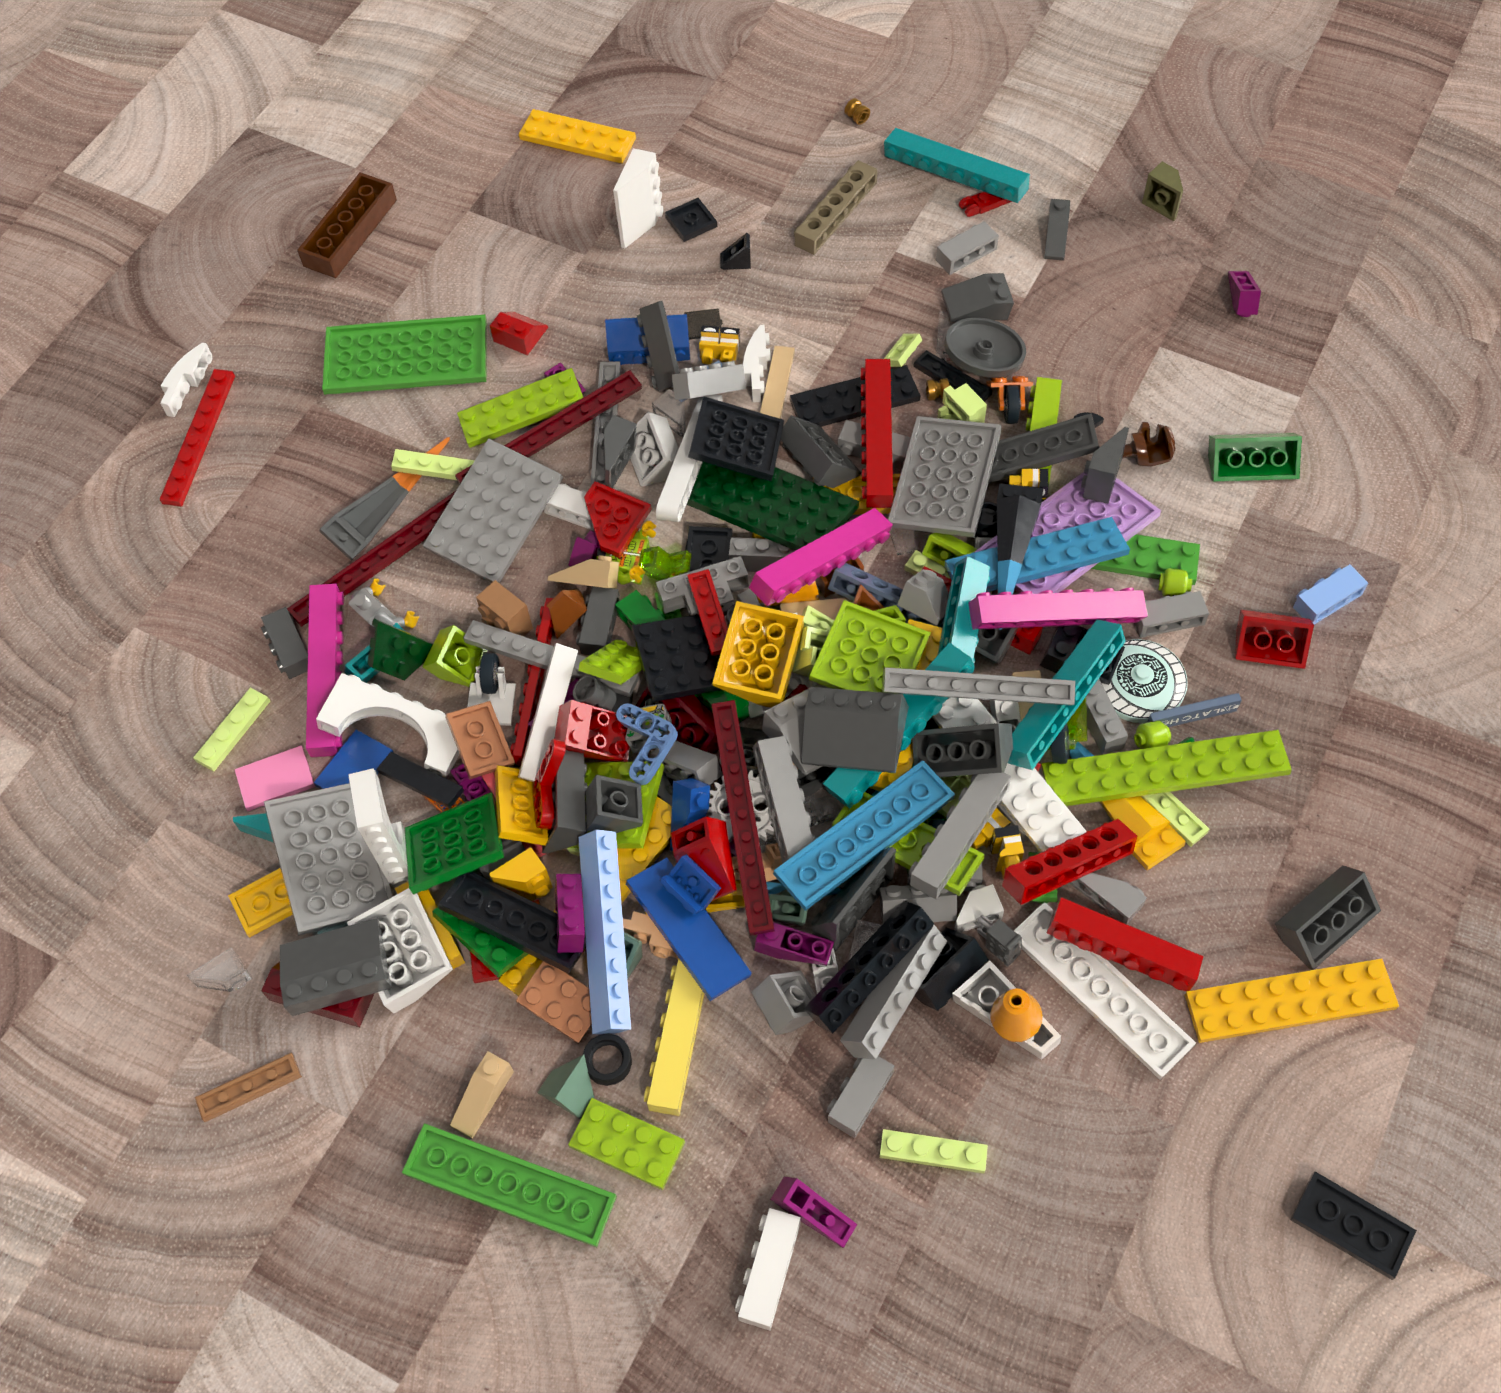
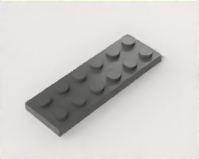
(1044, 447)

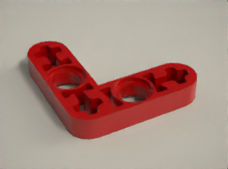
(543, 784)

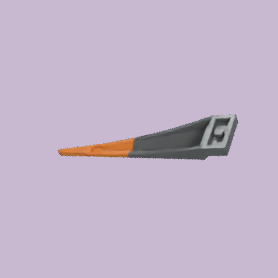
(360, 522)

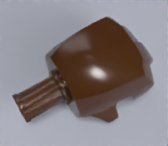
(1151, 450)

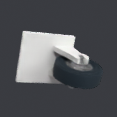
(492, 687)

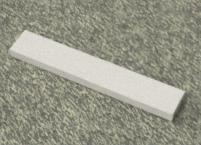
(546, 714)

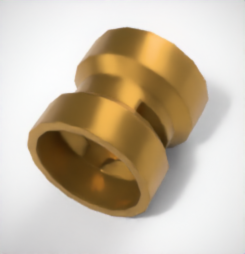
(857, 111)
(936, 389)

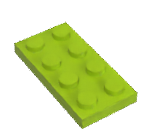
(613, 662)
(627, 1143)

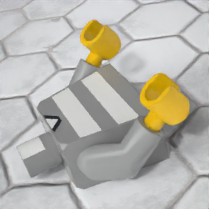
(370, 607)

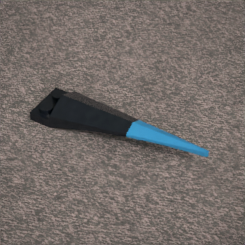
(1016, 518)

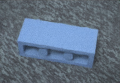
(1330, 594)

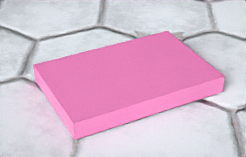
(274, 777)

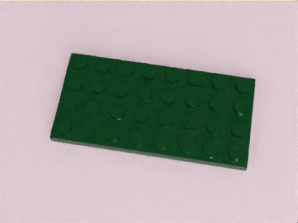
(780, 510)

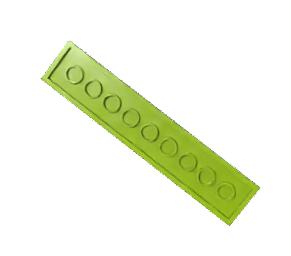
(1168, 768)

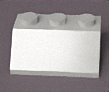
(653, 449)

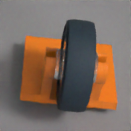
(1014, 398)

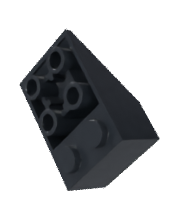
(1063, 644)

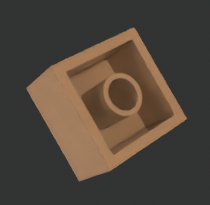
(504, 610)

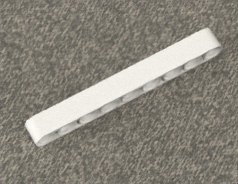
(682, 474)

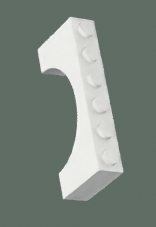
(357, 700)
(384, 839)

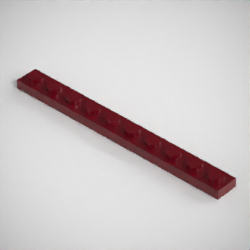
(572, 417)
(377, 558)
(742, 818)

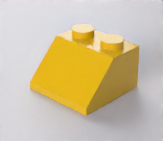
(524, 876)

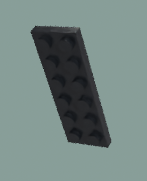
(843, 399)
(508, 918)

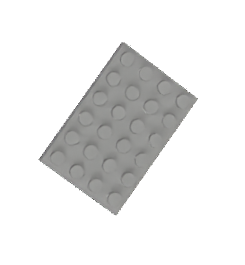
(945, 476)
(493, 511)
(324, 858)

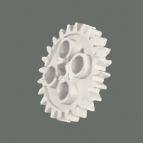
(720, 801)

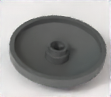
(985, 347)

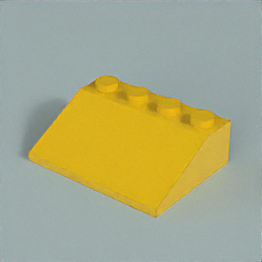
(759, 654)

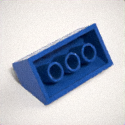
(626, 342)

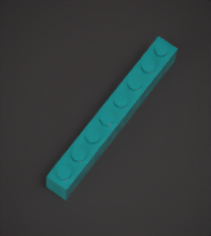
(957, 165)
(1084, 667)
(850, 784)

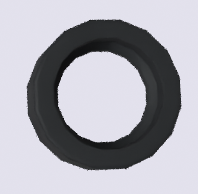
(605, 1040)

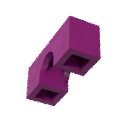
(569, 913)

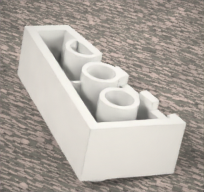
(979, 995)

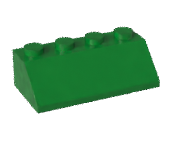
(1255, 456)

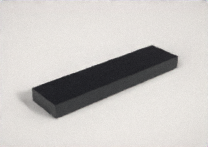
(940, 369)
(420, 780)

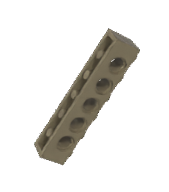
(835, 207)

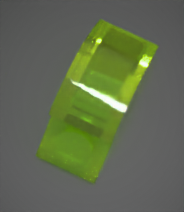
(662, 565)

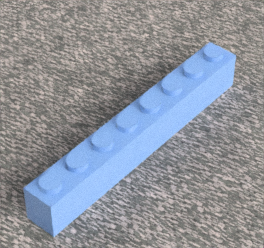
(604, 933)

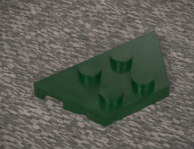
(396, 650)

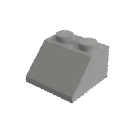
(925, 596)
(783, 1001)

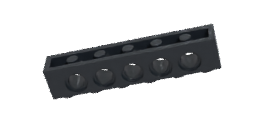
(869, 966)

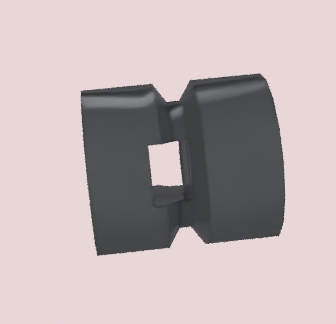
(594, 693)

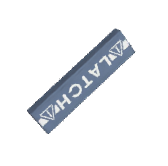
(1197, 711)

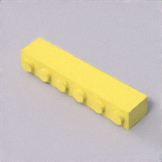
(676, 1043)

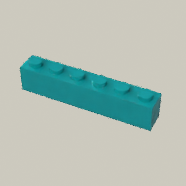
(968, 580)

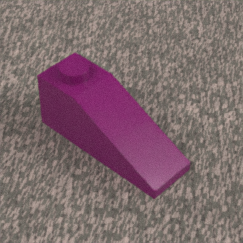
(1244, 293)
(814, 1210)

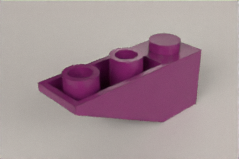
(794, 945)

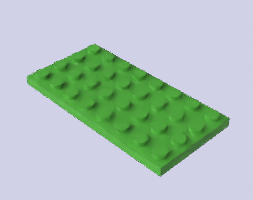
(405, 354)

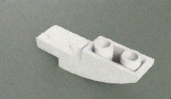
(756, 361)
(185, 373)

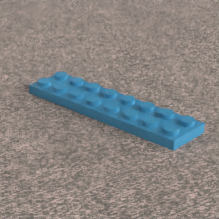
(1058, 551)
(863, 835)

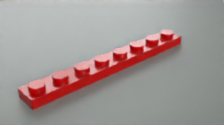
(197, 438)
(532, 688)

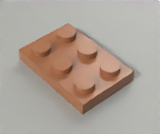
(479, 739)
(558, 1001)

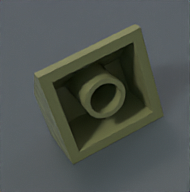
(1163, 191)

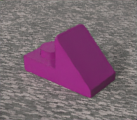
(584, 549)

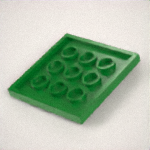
(453, 843)

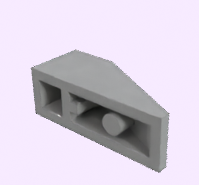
(1112, 895)

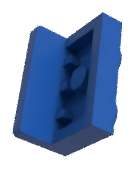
(690, 885)

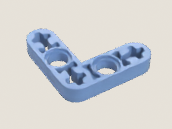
(654, 740)

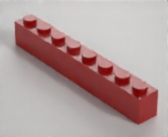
(877, 434)

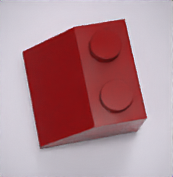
(517, 331)

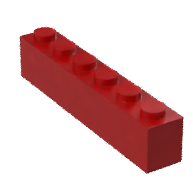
(1125, 945)

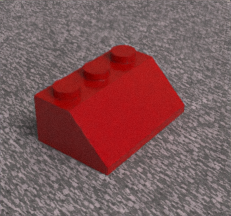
(1273, 639)

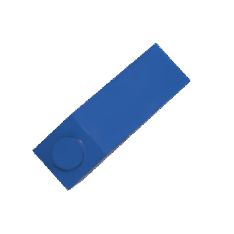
(689, 803)

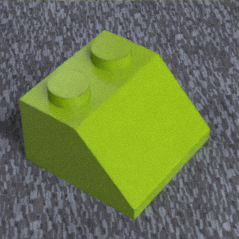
(453, 658)

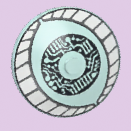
(1146, 681)

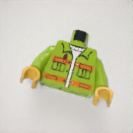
(629, 567)

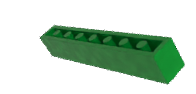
(637, 610)

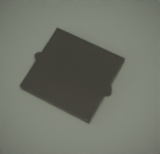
(703, 317)

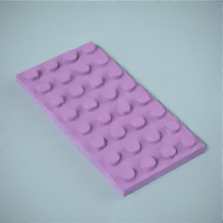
(1069, 509)

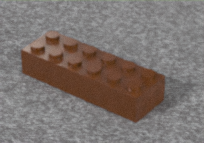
(347, 225)

